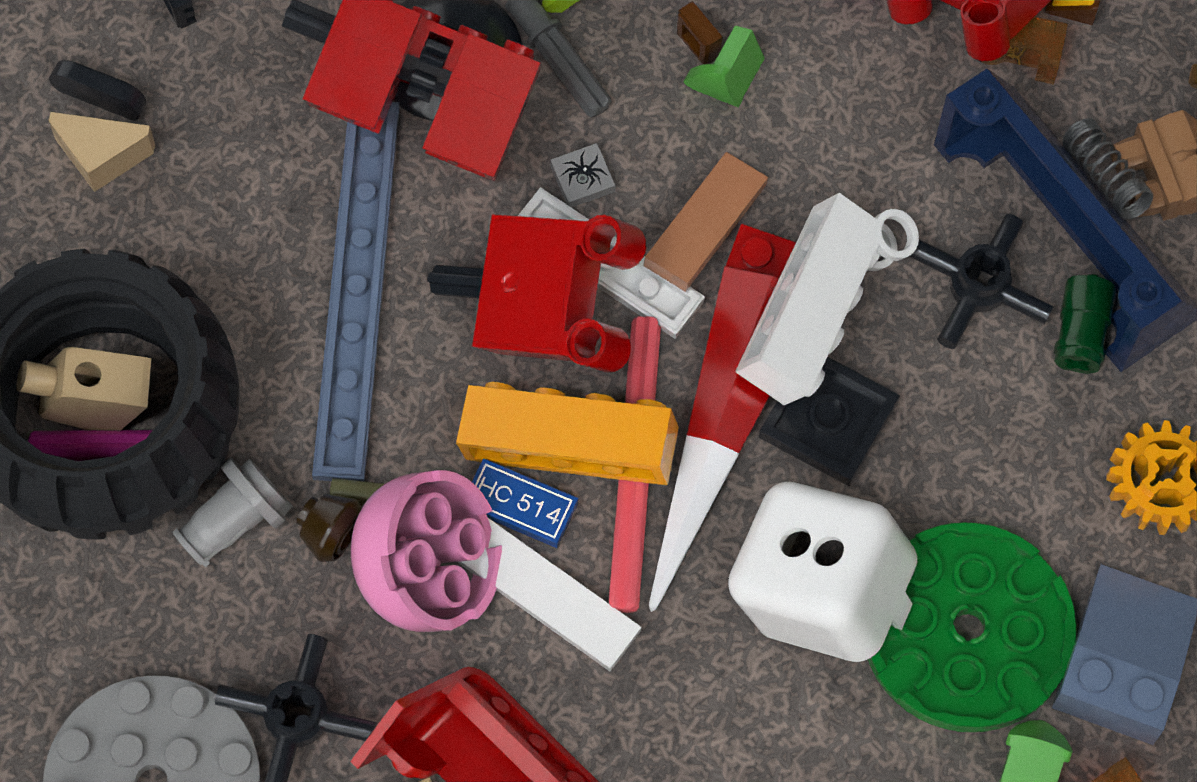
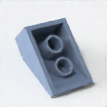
(1128, 655)

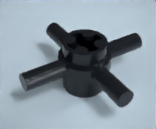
(972, 295)
(305, 694)

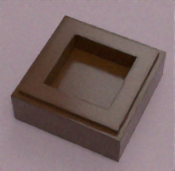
(699, 33)

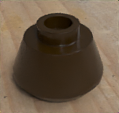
(328, 525)

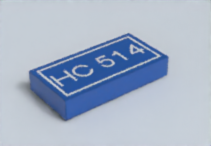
(525, 503)

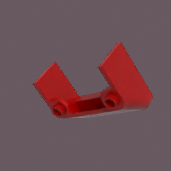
(468, 733)

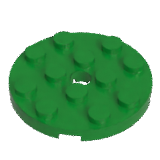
(1023, 640)

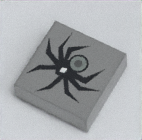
(582, 175)

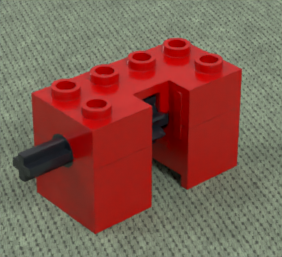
(381, 43)

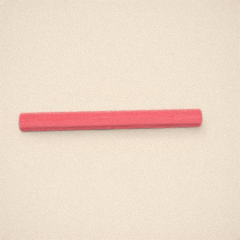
(631, 495)

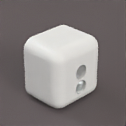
(818, 607)

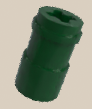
(1084, 323)

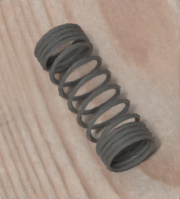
(1091, 146)

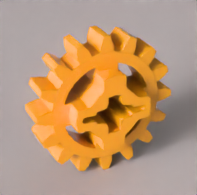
(1149, 461)

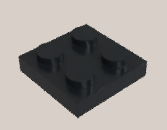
(833, 425)

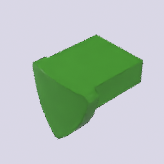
(732, 70)
(1035, 753)

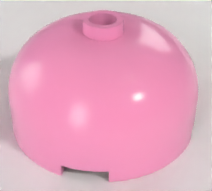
(406, 536)

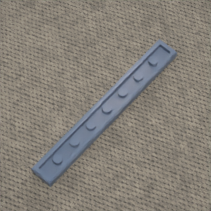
(355, 302)

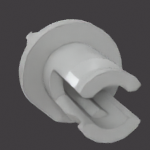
(233, 511)

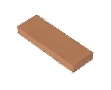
(705, 221)

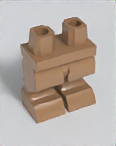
(1169, 159)

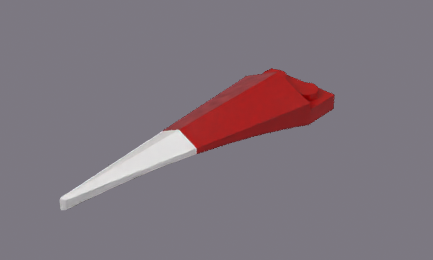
(724, 401)

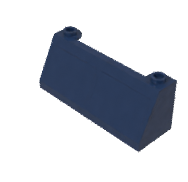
(993, 120)

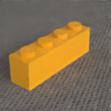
(568, 433)

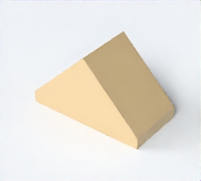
(101, 146)

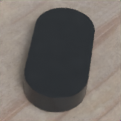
(98, 89)

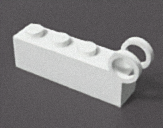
(817, 293)

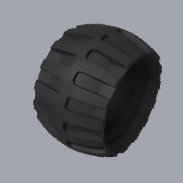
(163, 472)

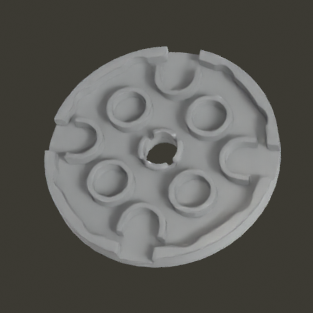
(151, 726)

